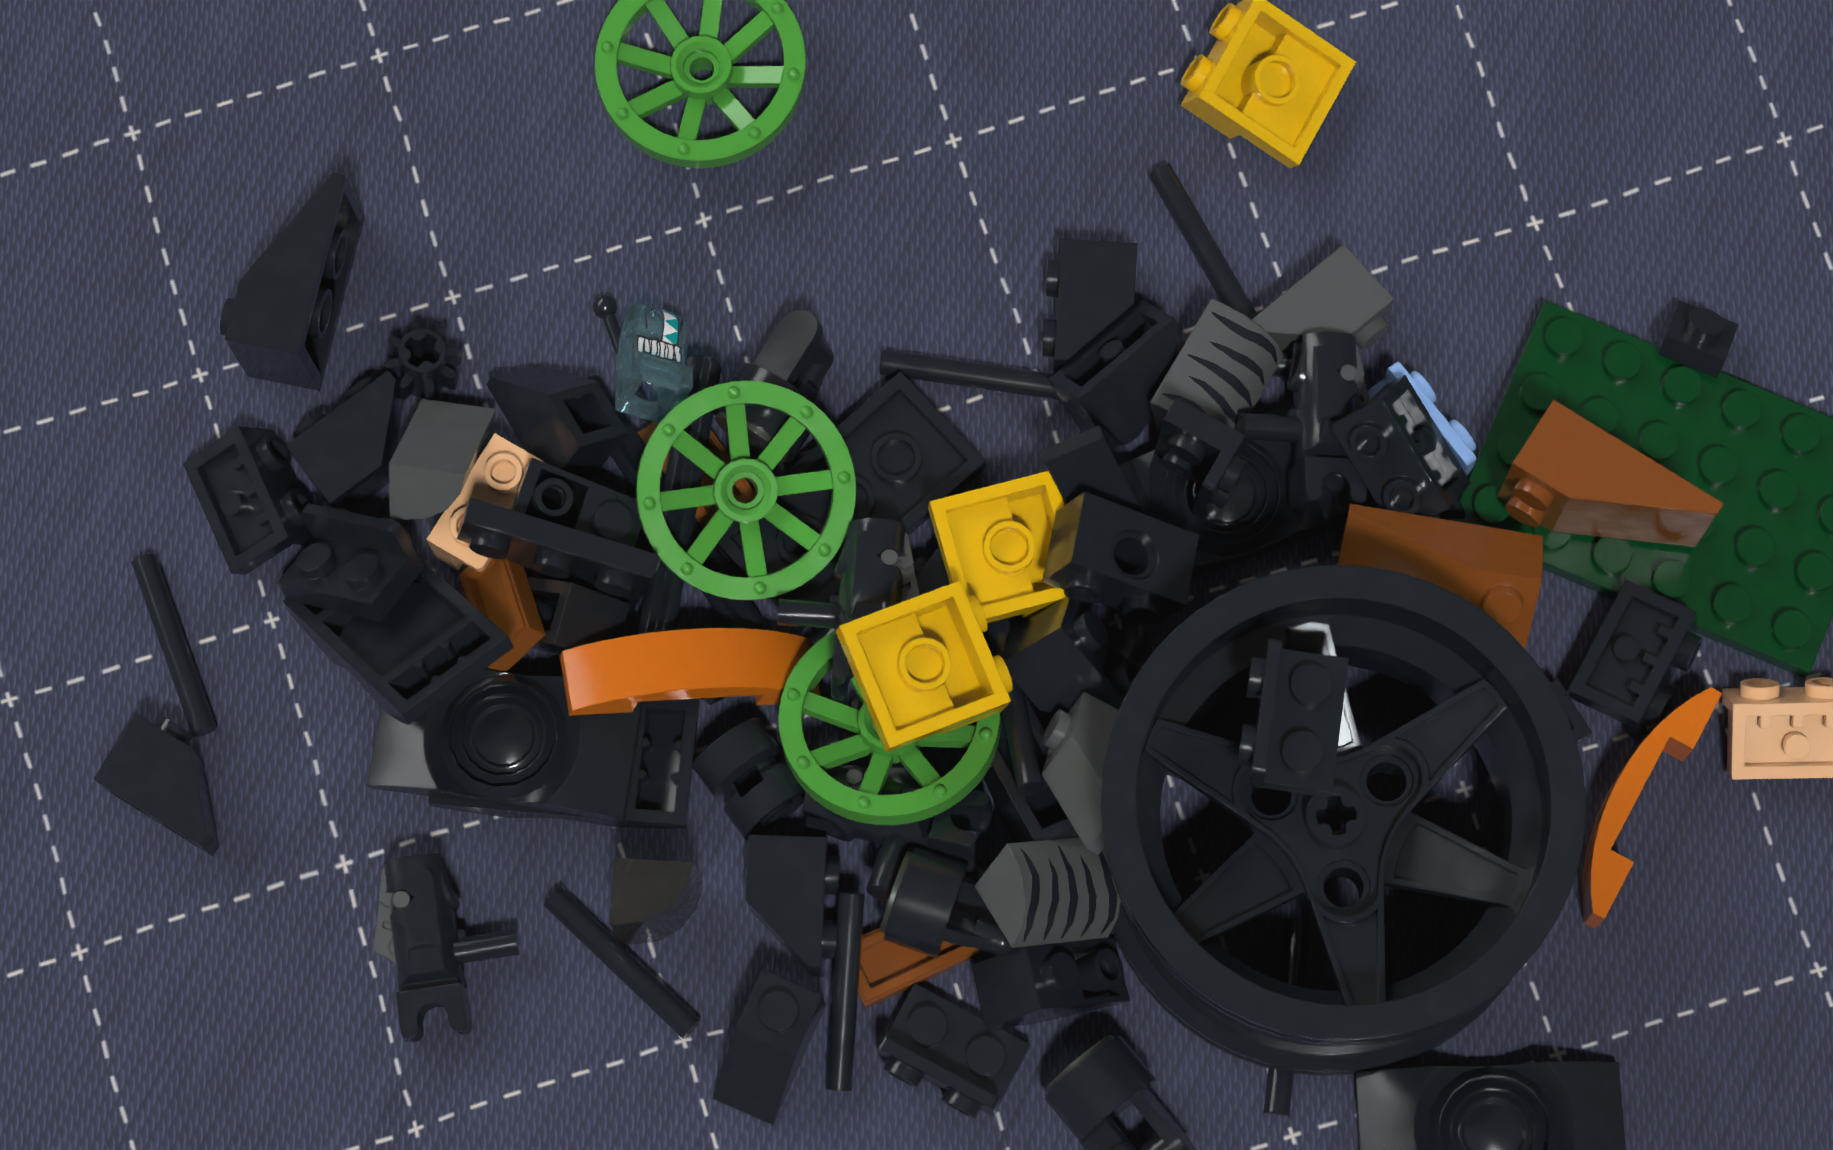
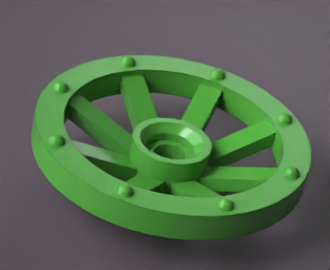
(688, 58)
(838, 478)
(868, 804)

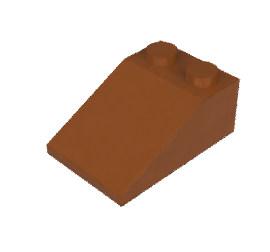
(1596, 485)
(1480, 563)

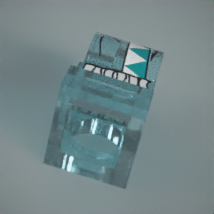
(653, 353)

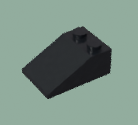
(295, 291)

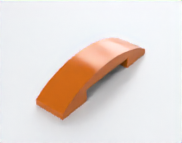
(679, 666)
(1604, 868)

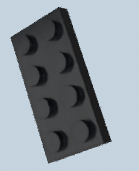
(901, 462)

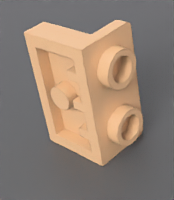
(491, 480)
(1780, 729)

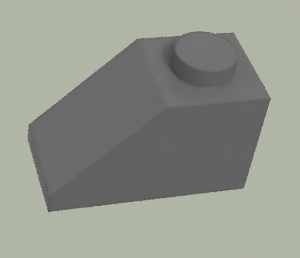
(1330, 298)
(1076, 764)

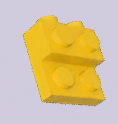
(1266, 80)
(1000, 543)
(925, 666)

